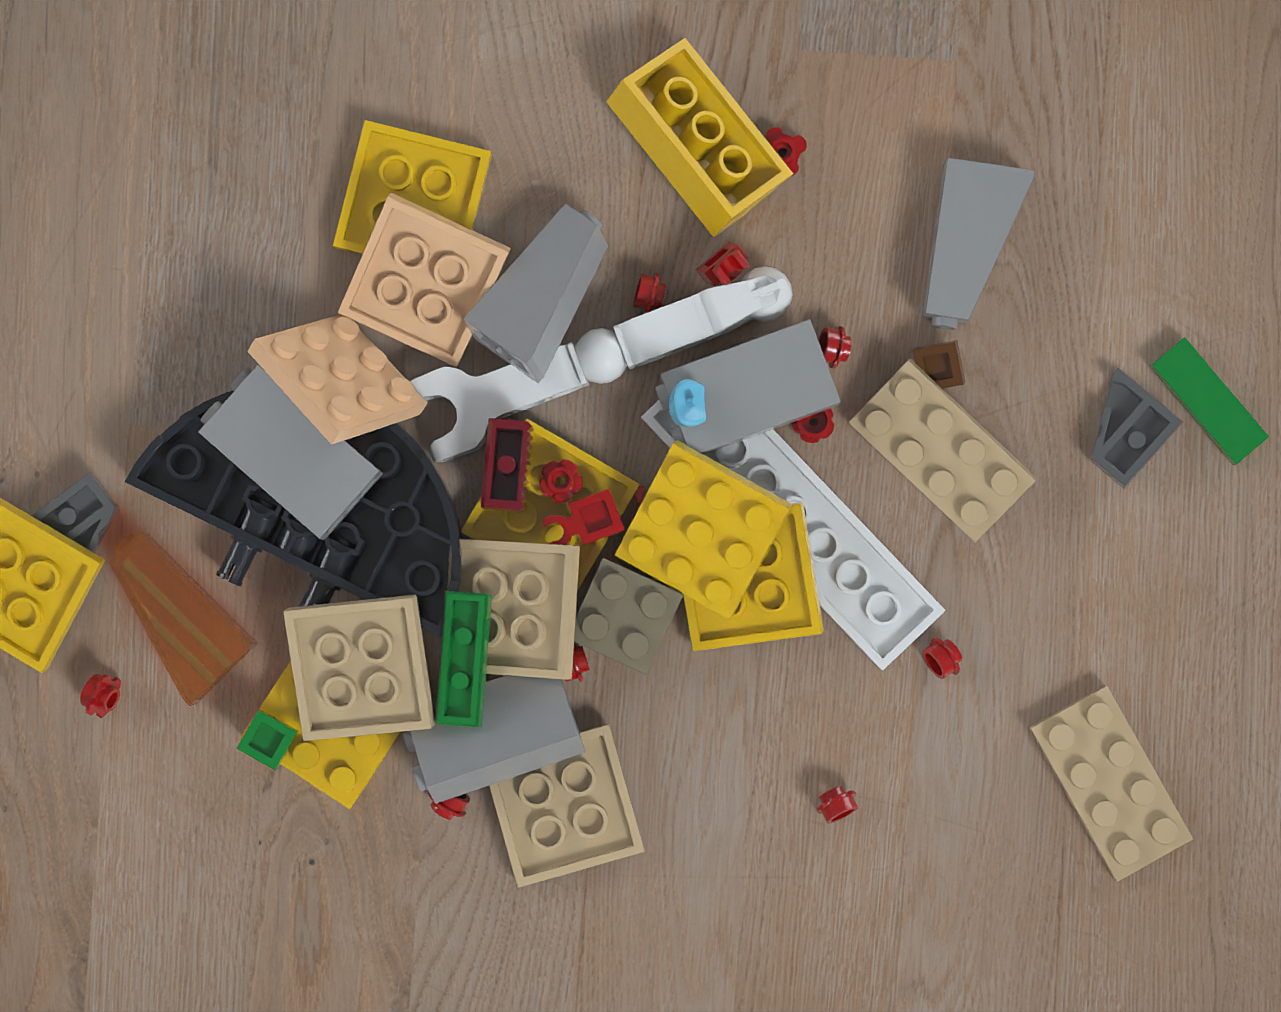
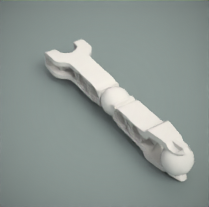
(601, 356)

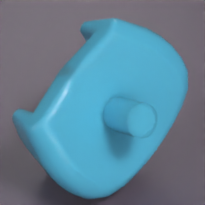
(688, 403)

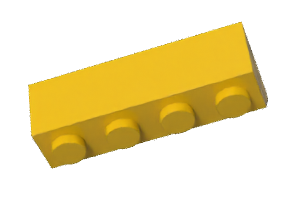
(698, 136)

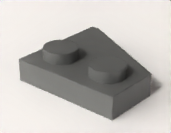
(1130, 430)
(80, 512)

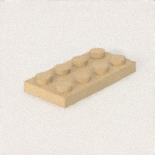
(942, 450)
(1111, 783)

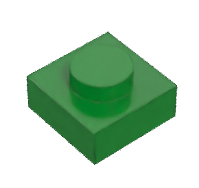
(267, 739)

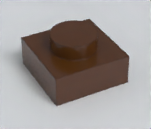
(941, 363)

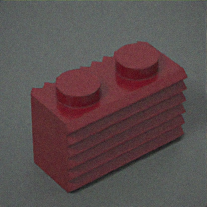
(506, 465)

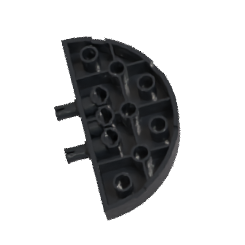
(383, 548)

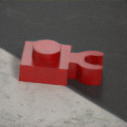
(723, 265)
(591, 518)

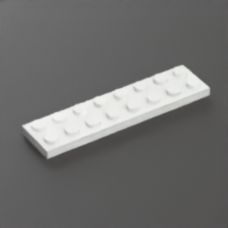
(854, 572)

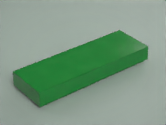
(1209, 401)
(463, 659)

